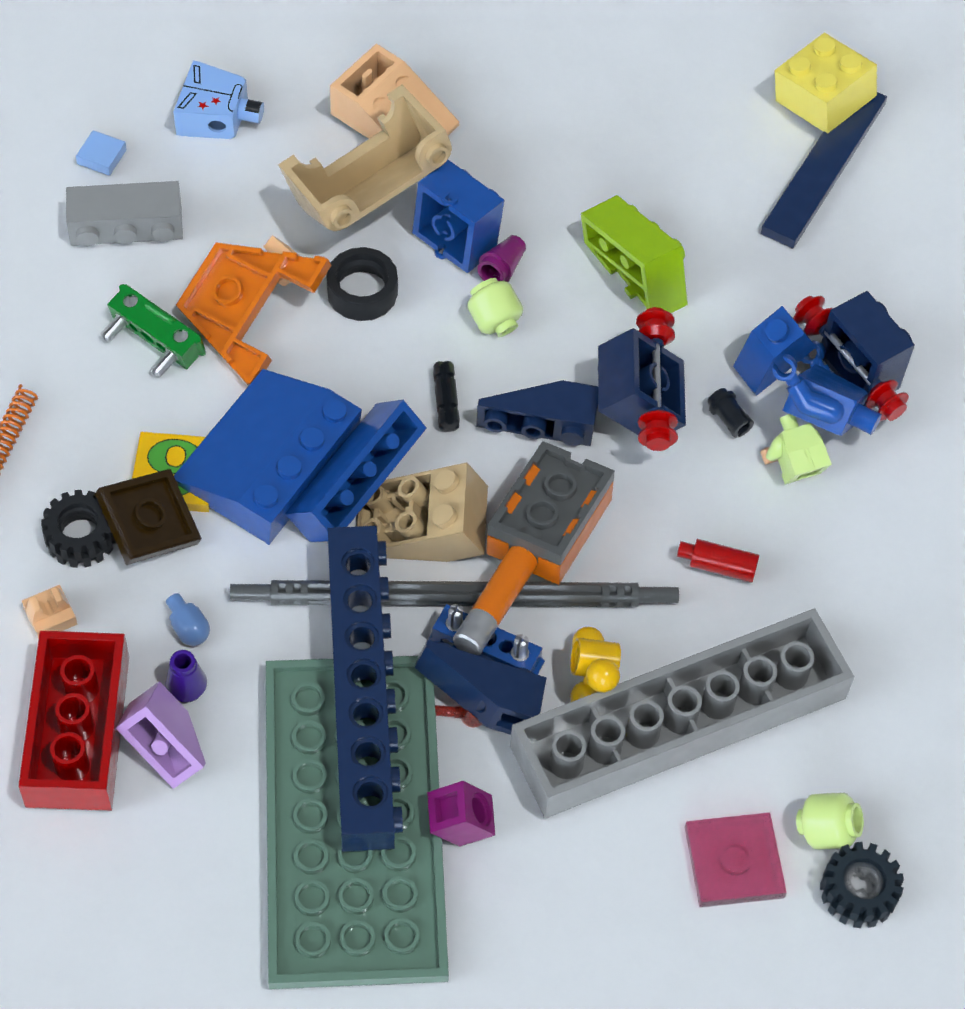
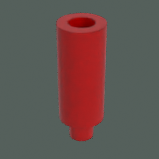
(720, 559)

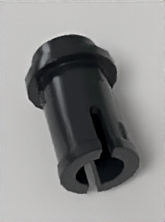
(726, 407)

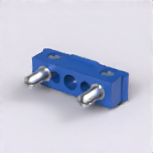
(504, 646)

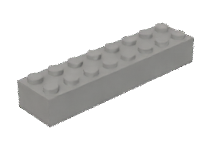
(680, 712)

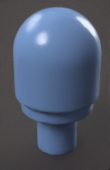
(187, 621)

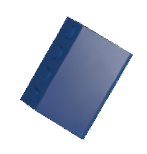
(268, 451)

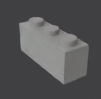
(124, 213)

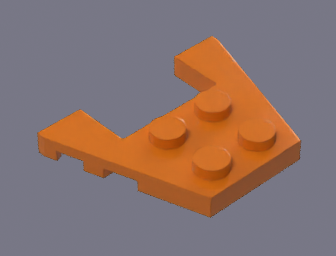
(232, 291)

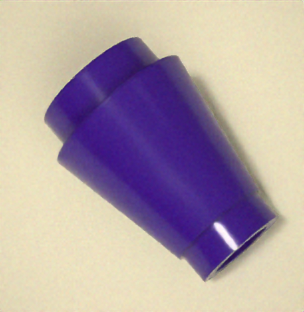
(185, 677)

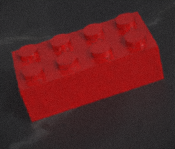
(73, 721)

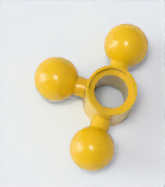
(595, 661)

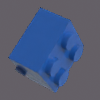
(457, 215)

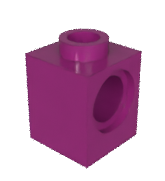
(461, 813)

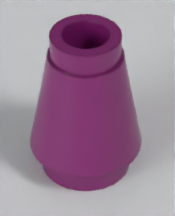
(502, 259)

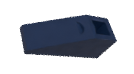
(547, 411)
(486, 688)

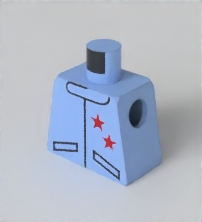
(214, 103)

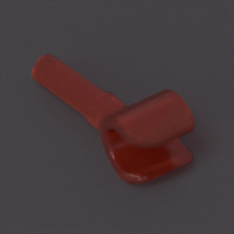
(458, 712)

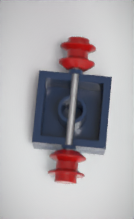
(862, 347)
(643, 381)

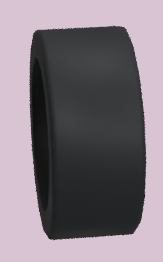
(362, 307)

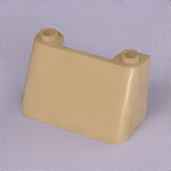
(375, 170)

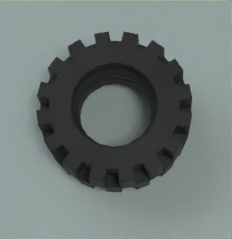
(76, 549)

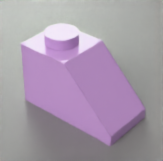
(163, 734)

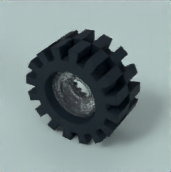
(859, 904)

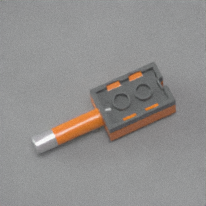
(536, 533)

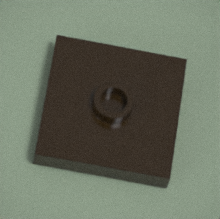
(148, 516)

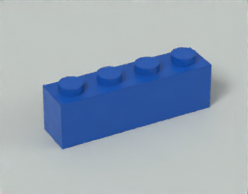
(356, 470)

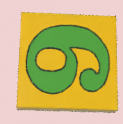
(164, 452)

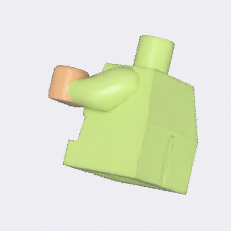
(797, 450)

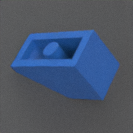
(767, 345)

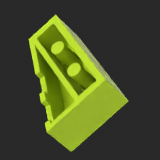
(639, 253)

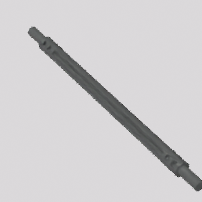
(465, 593)

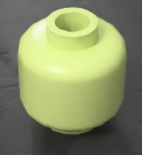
(495, 307)
(830, 820)

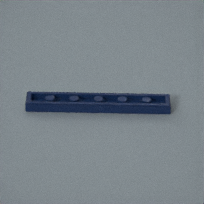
(819, 174)

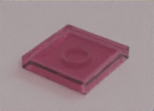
(735, 860)

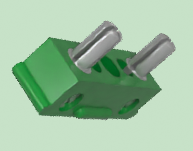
(154, 326)

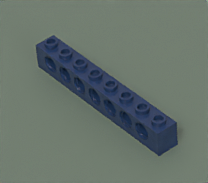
(363, 825)

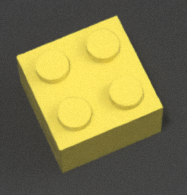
(826, 82)

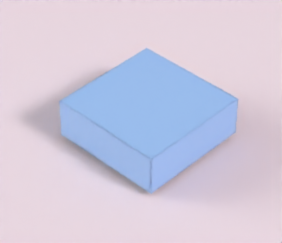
(101, 152)

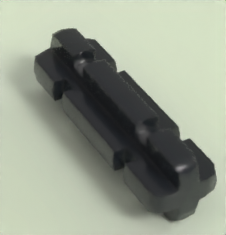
(446, 396)

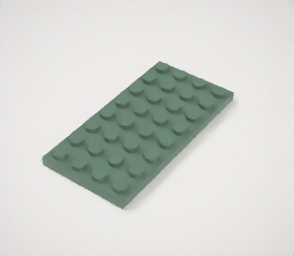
(349, 912)

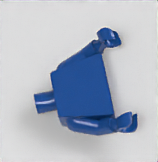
(826, 397)

